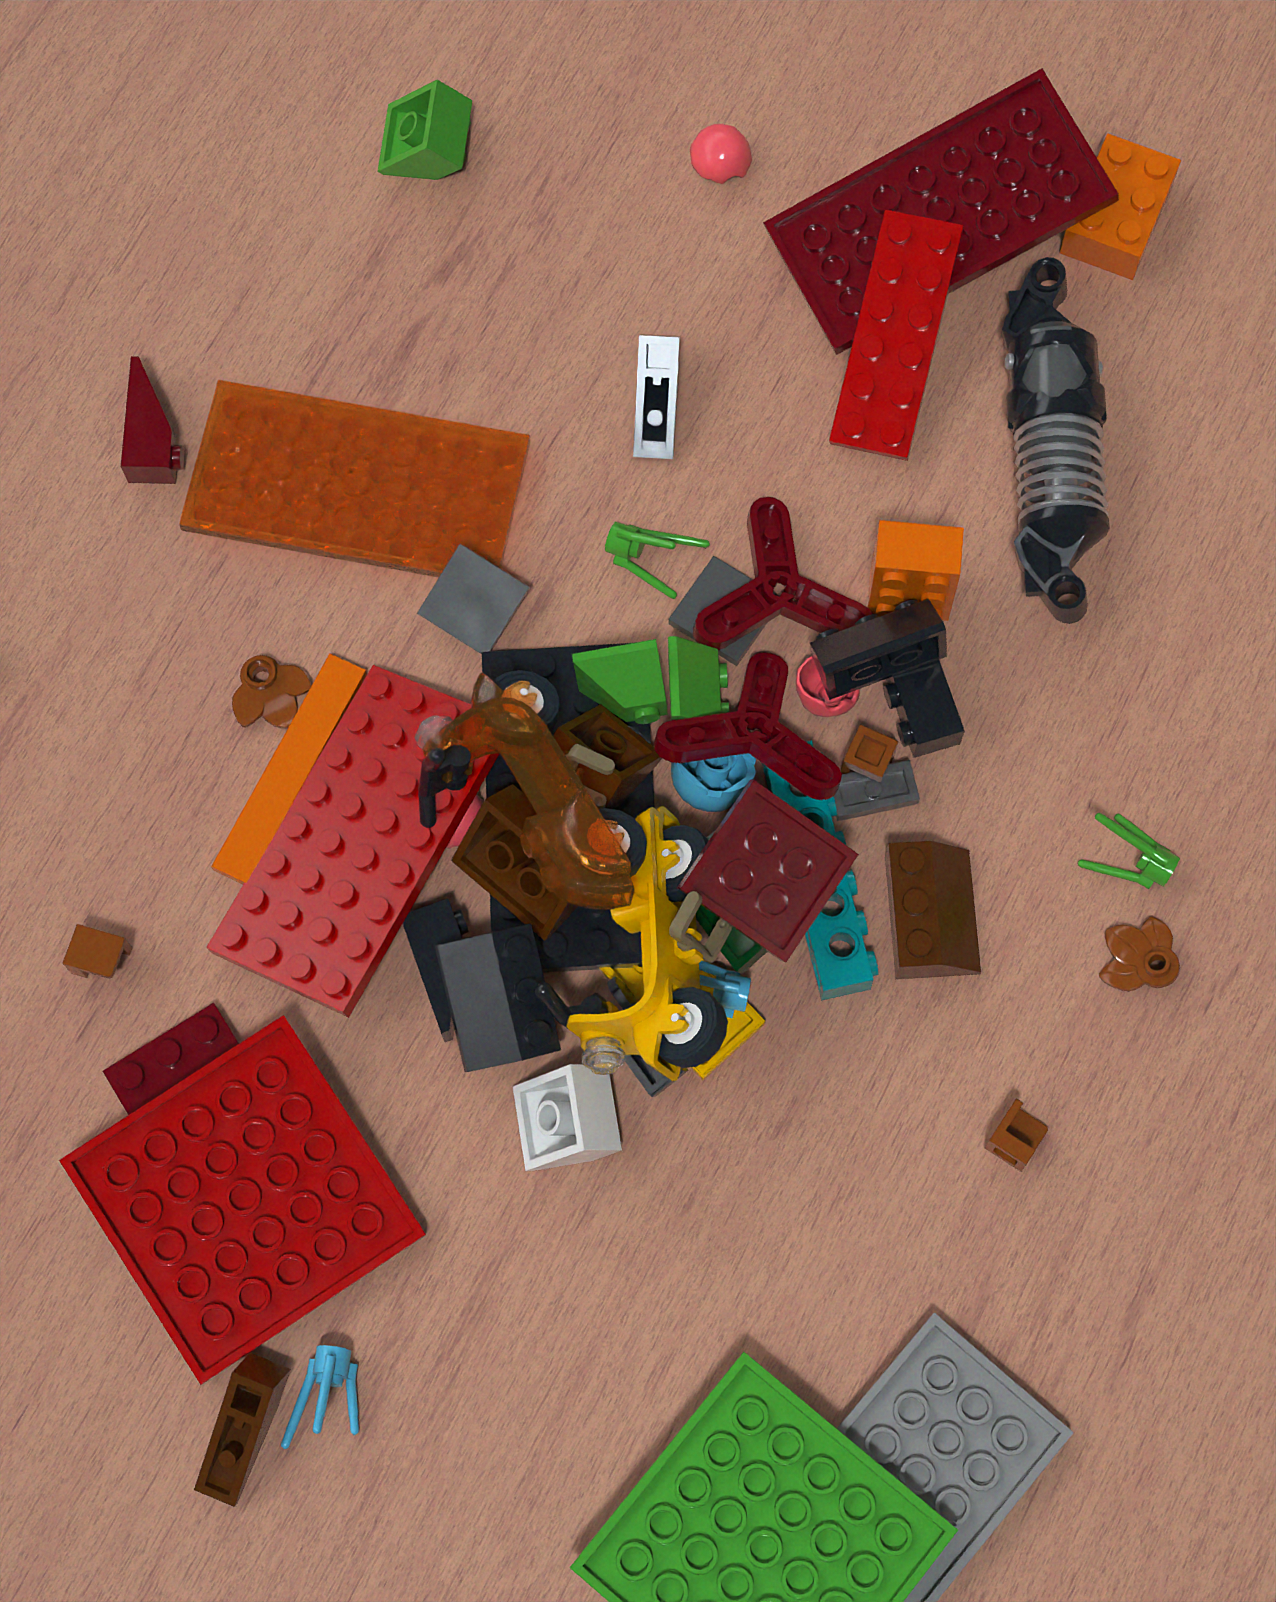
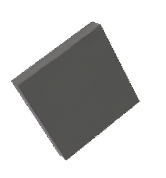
(713, 584)
(473, 600)

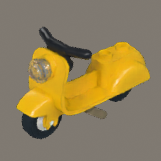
(674, 1020)

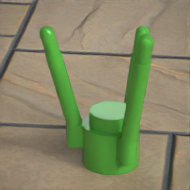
(629, 542)
(1155, 861)

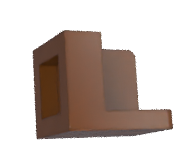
(869, 753)
(94, 952)
(1016, 1137)

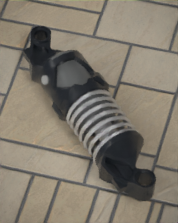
(1056, 423)

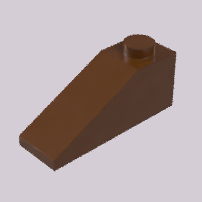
(241, 1427)

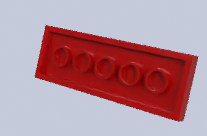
(896, 334)

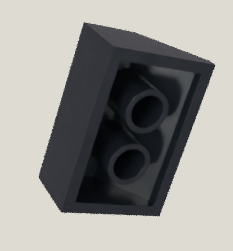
(879, 647)
(494, 998)

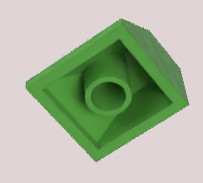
(624, 680)

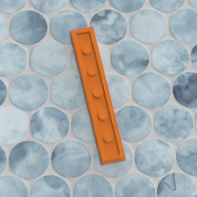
(289, 768)

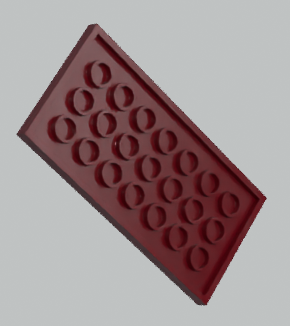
(1001, 169)

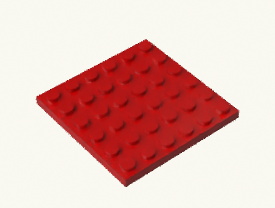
(242, 1199)

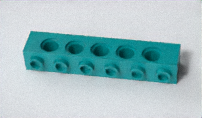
(833, 974)

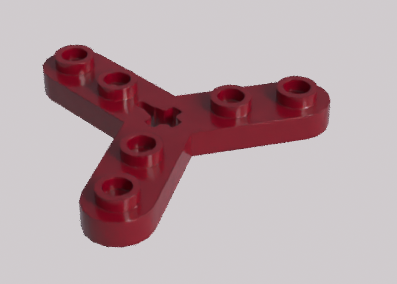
(772, 564)
(728, 734)

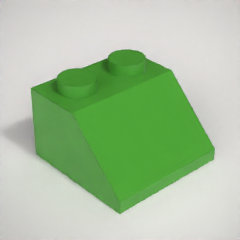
(426, 133)
(695, 679)

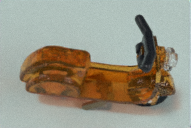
(576, 842)

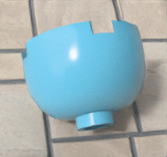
(714, 782)

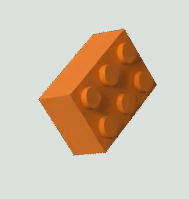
(1121, 232)
(915, 564)

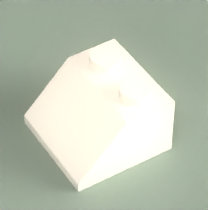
(566, 1118)

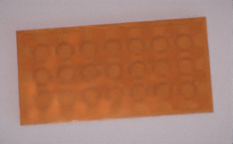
(352, 480)

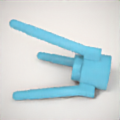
(729, 987)
(329, 1370)

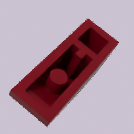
(149, 444)

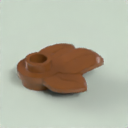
(272, 698)
(1135, 952)

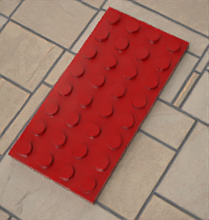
(348, 851)

